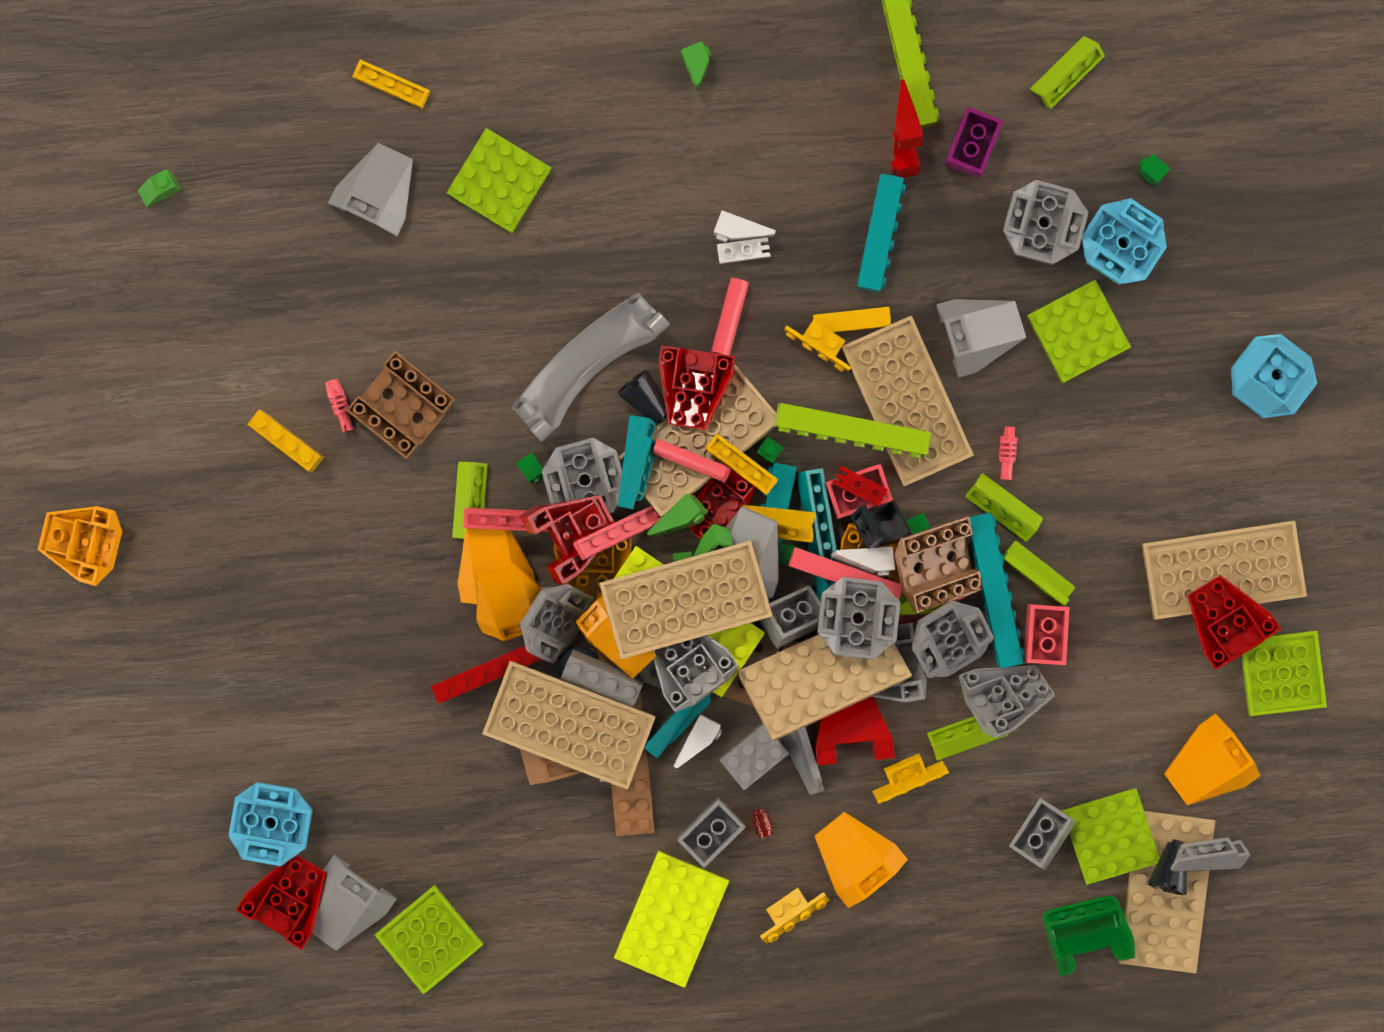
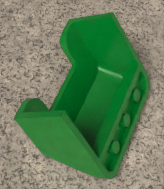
(1086, 929)

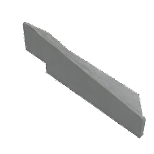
(804, 760)
(1210, 855)

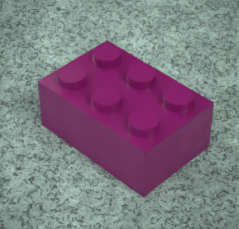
(973, 142)

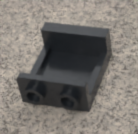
(880, 525)

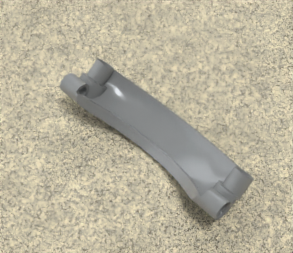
(599, 344)

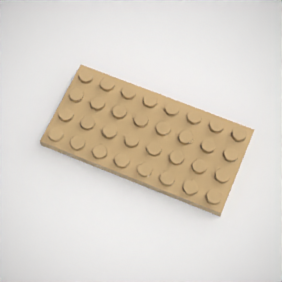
(907, 392)
(739, 418)
(1255, 559)
(685, 599)
(814, 683)
(568, 725)
(1163, 923)

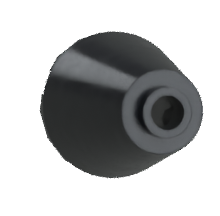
(644, 397)
(1162, 875)

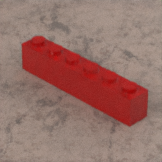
(481, 674)

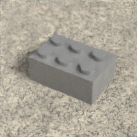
(792, 616)
(753, 756)
(711, 832)
(1042, 834)

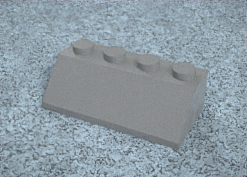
(601, 678)

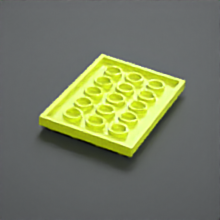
(671, 918)

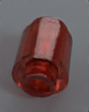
(762, 823)

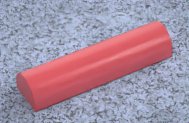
(730, 316)
(691, 460)

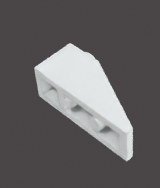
(736, 229)
(872, 560)
(701, 736)

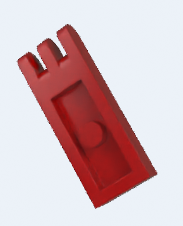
(860, 486)

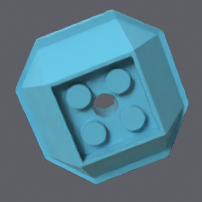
(1137, 227)
(1254, 381)
(253, 834)

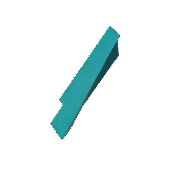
(637, 461)
(674, 727)

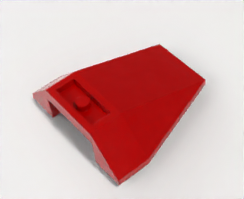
(693, 384)
(722, 501)
(1229, 621)
(287, 900)

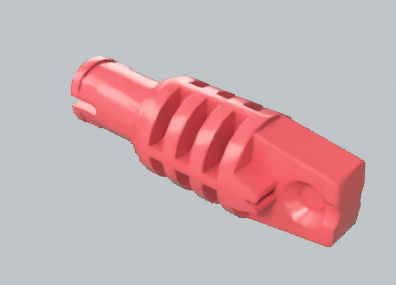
(339, 404)
(1007, 452)

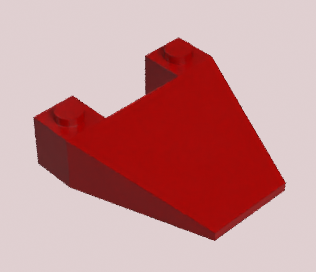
(906, 136)
(566, 524)
(850, 725)

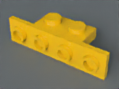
(822, 341)
(907, 776)
(790, 911)

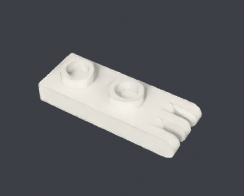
(742, 250)

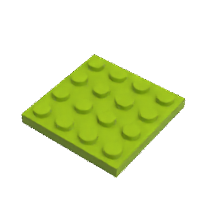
(499, 180)
(1078, 331)
(1284, 674)
(1112, 836)
(429, 939)

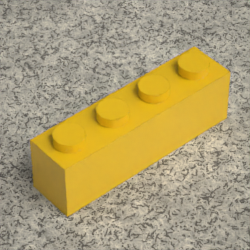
(285, 440)

